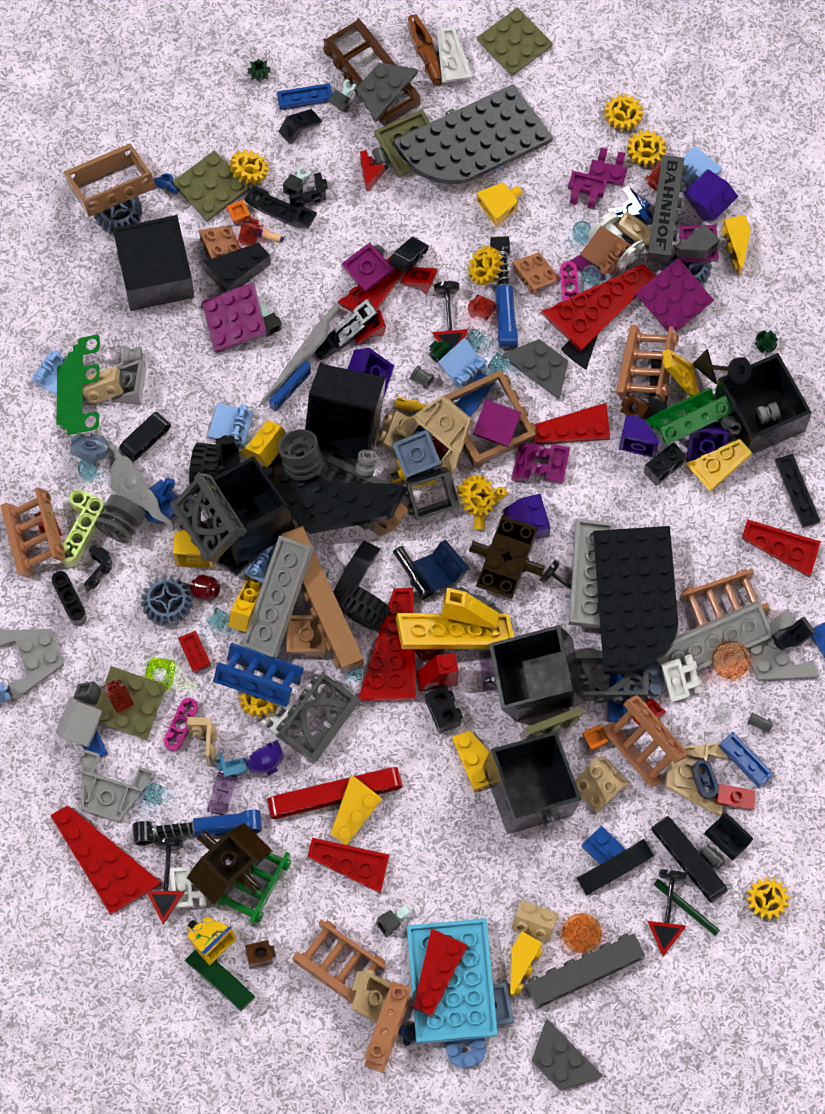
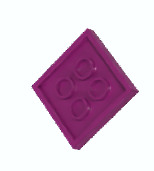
(674, 296)
(234, 317)

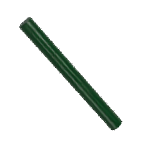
(687, 908)

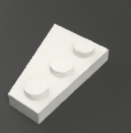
(452, 58)

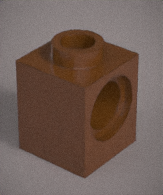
(643, 407)
(254, 961)

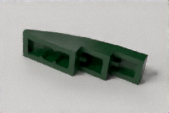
(221, 980)

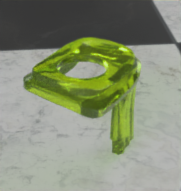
(168, 665)

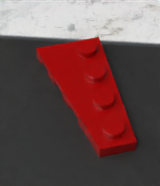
(375, 295)
(578, 426)
(790, 548)
(355, 863)
(438, 968)

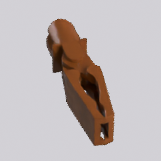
(425, 51)

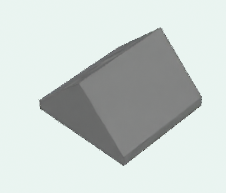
(132, 382)
(79, 722)

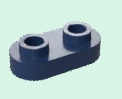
(704, 780)

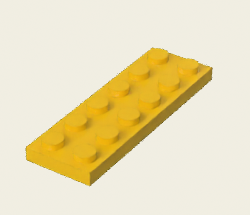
(436, 632)

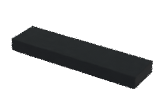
(797, 490)

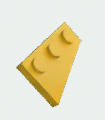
(681, 371)
(719, 464)
(472, 756)
(354, 810)

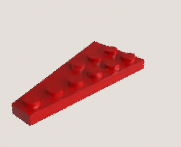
(592, 310)
(391, 667)
(109, 869)

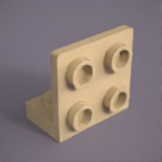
(201, 727)
(600, 783)

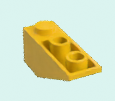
(737, 234)
(244, 605)
(466, 608)
(523, 954)

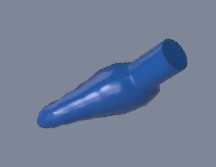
(165, 182)

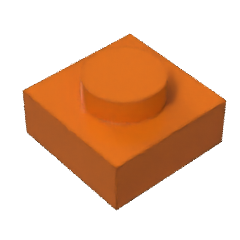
(238, 212)
(595, 738)

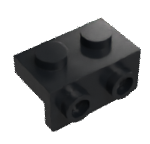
(729, 836)

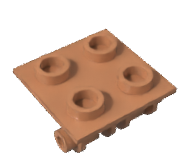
(218, 241)
(605, 250)
(535, 272)

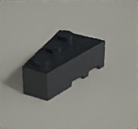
(238, 266)

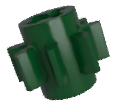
(259, 70)
(766, 341)
(438, 350)

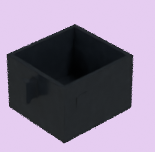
(153, 262)
(767, 384)
(345, 410)
(256, 506)
(536, 673)
(532, 782)

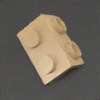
(105, 387)
(388, 434)
(535, 921)

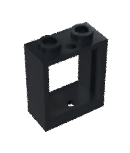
(450, 503)

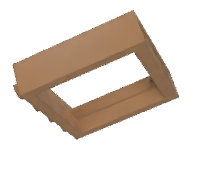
(102, 166)
(469, 447)

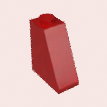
(438, 673)

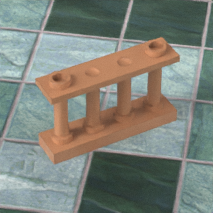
(632, 354)
(16, 531)
(741, 576)
(655, 728)
(321, 971)
(387, 1027)

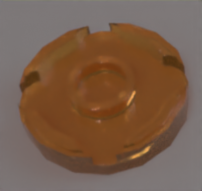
(731, 659)
(581, 933)

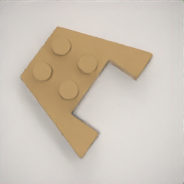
(445, 423)
(680, 779)

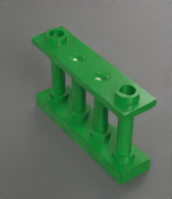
(689, 415)
(257, 914)

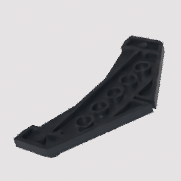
(334, 505)

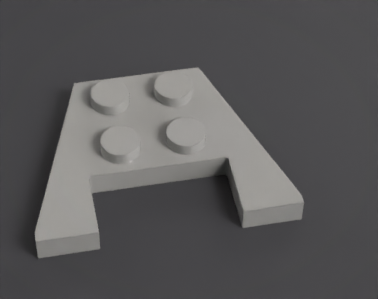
(38, 655)
(773, 664)
(107, 796)

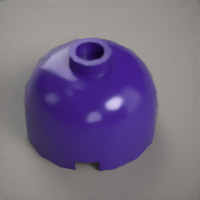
(265, 759)

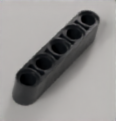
(689, 859)

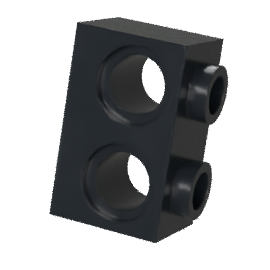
(664, 464)
(438, 710)

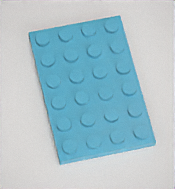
(468, 1002)

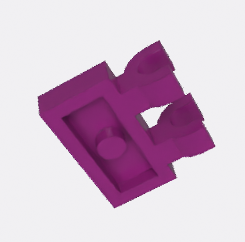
(614, 173)
(586, 184)
(524, 462)
(557, 463)

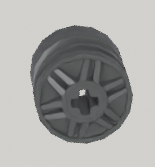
(300, 454)
(119, 518)

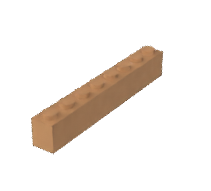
(327, 611)

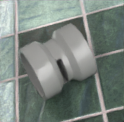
(130, 355)
(768, 413)
(366, 463)

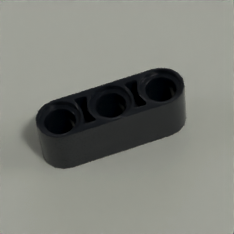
(408, 254)
(145, 436)
(64, 591)

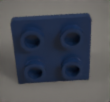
(441, 567)

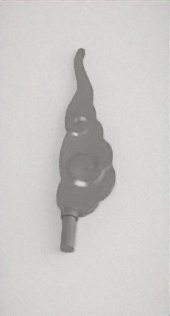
(309, 346)
(132, 485)

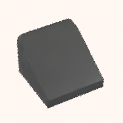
(88, 692)

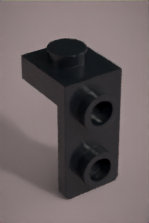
(296, 122)
(312, 196)
(230, 451)
(101, 556)
(794, 636)

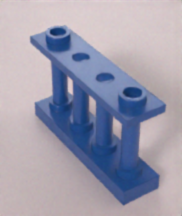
(255, 685)

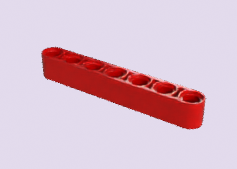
(330, 793)

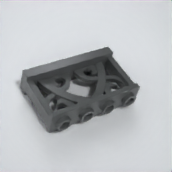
(192, 519)
(614, 693)
(343, 711)

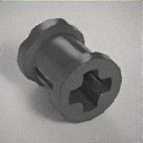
(422, 377)

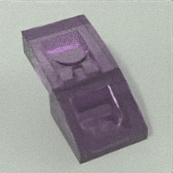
(486, 668)
(221, 794)

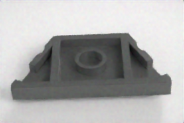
(384, 86)
(541, 365)
(561, 1060)

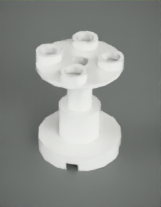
(630, 256)

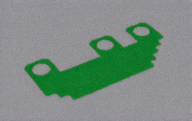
(70, 382)

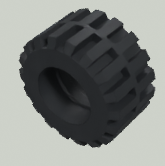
(205, 459)
(364, 607)

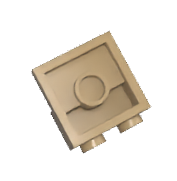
(369, 995)

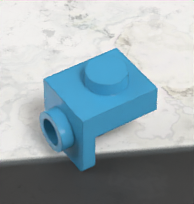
(233, 767)

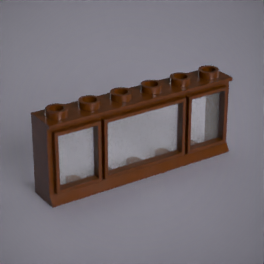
(357, 54)

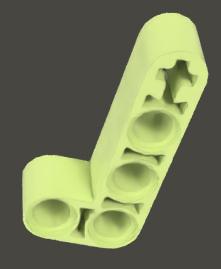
(78, 530)

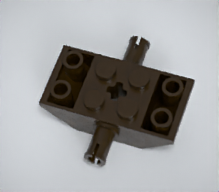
(513, 540)
(214, 876)

